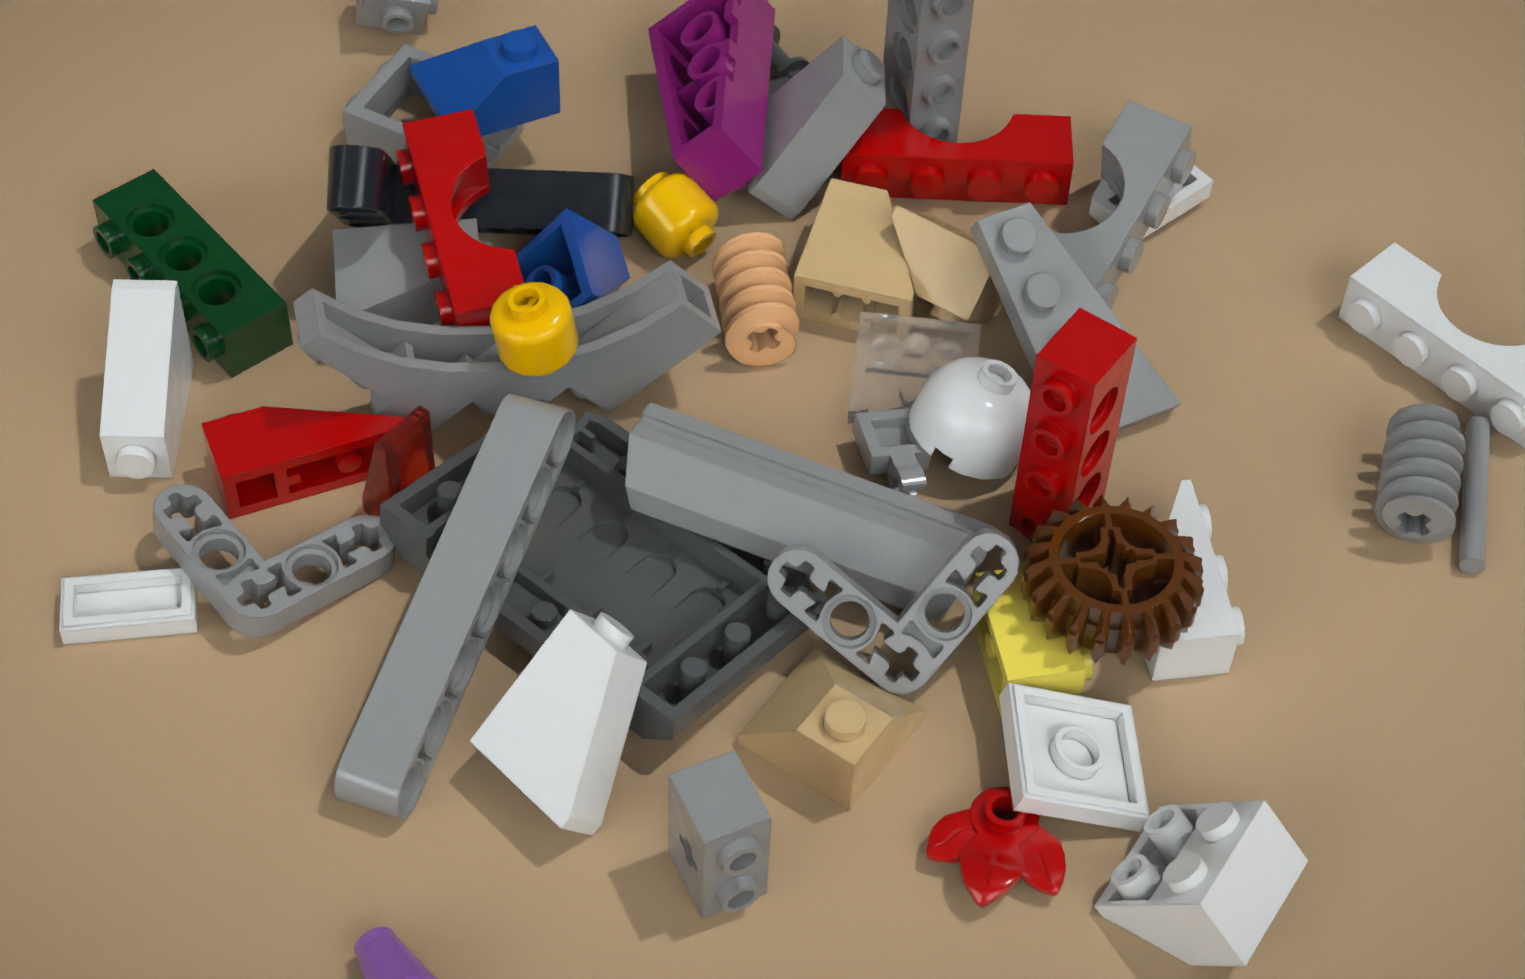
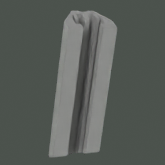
(775, 499)

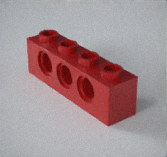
(1071, 419)

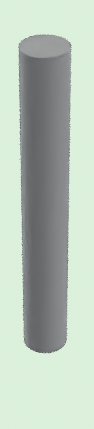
(1474, 496)

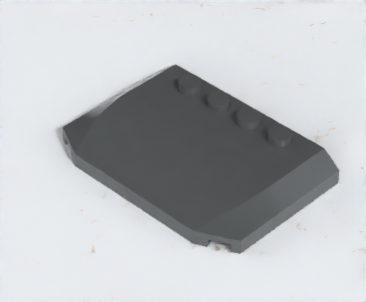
(688, 600)

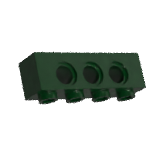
(223, 299)

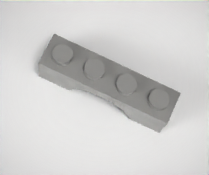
(1141, 164)

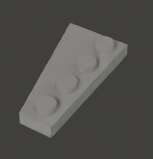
(1045, 288)

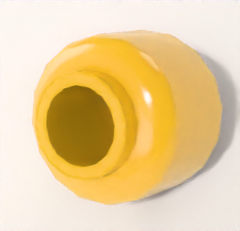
(675, 215)
(534, 329)

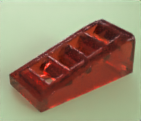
(399, 459)

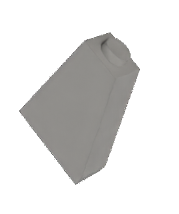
(817, 123)
(385, 271)

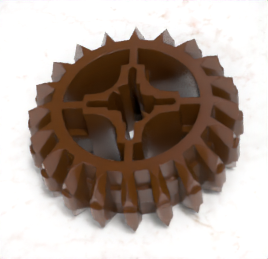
(1112, 579)

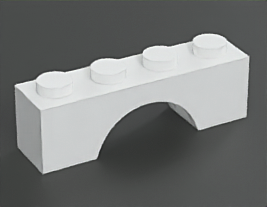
(1398, 309)

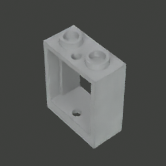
(369, 112)

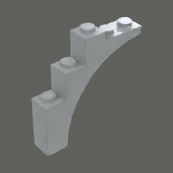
(405, 364)

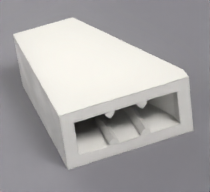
(145, 379)
(568, 720)

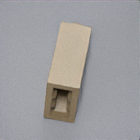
(852, 259)

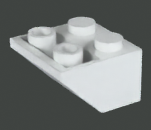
(1205, 880)

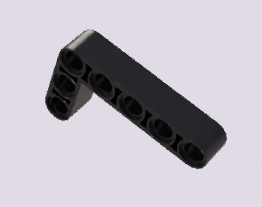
(369, 192)

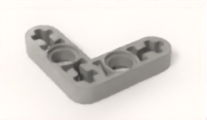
(257, 578)
(911, 626)

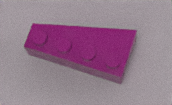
(715, 88)

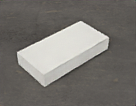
(127, 606)

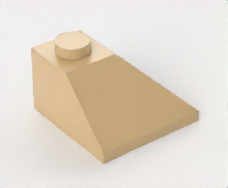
(946, 267)
(831, 727)

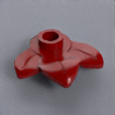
(998, 851)

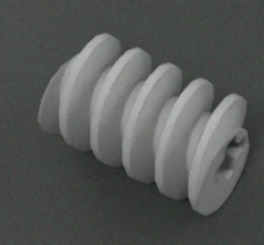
(1421, 474)

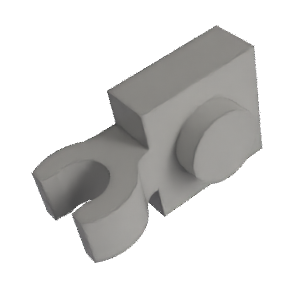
(892, 449)

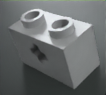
(718, 834)

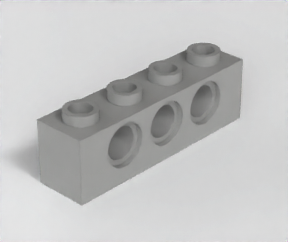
(927, 62)

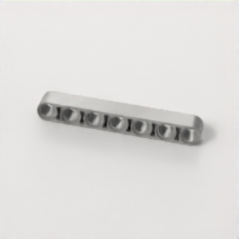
(455, 607)

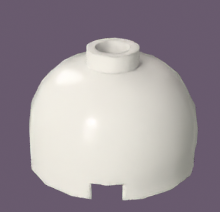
(973, 415)

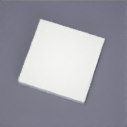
(1073, 757)

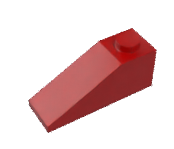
(289, 454)

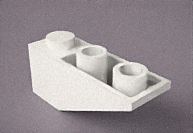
(1217, 626)

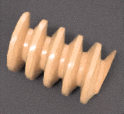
(756, 299)

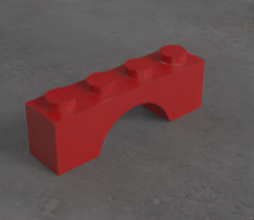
(1019, 164)
(449, 174)

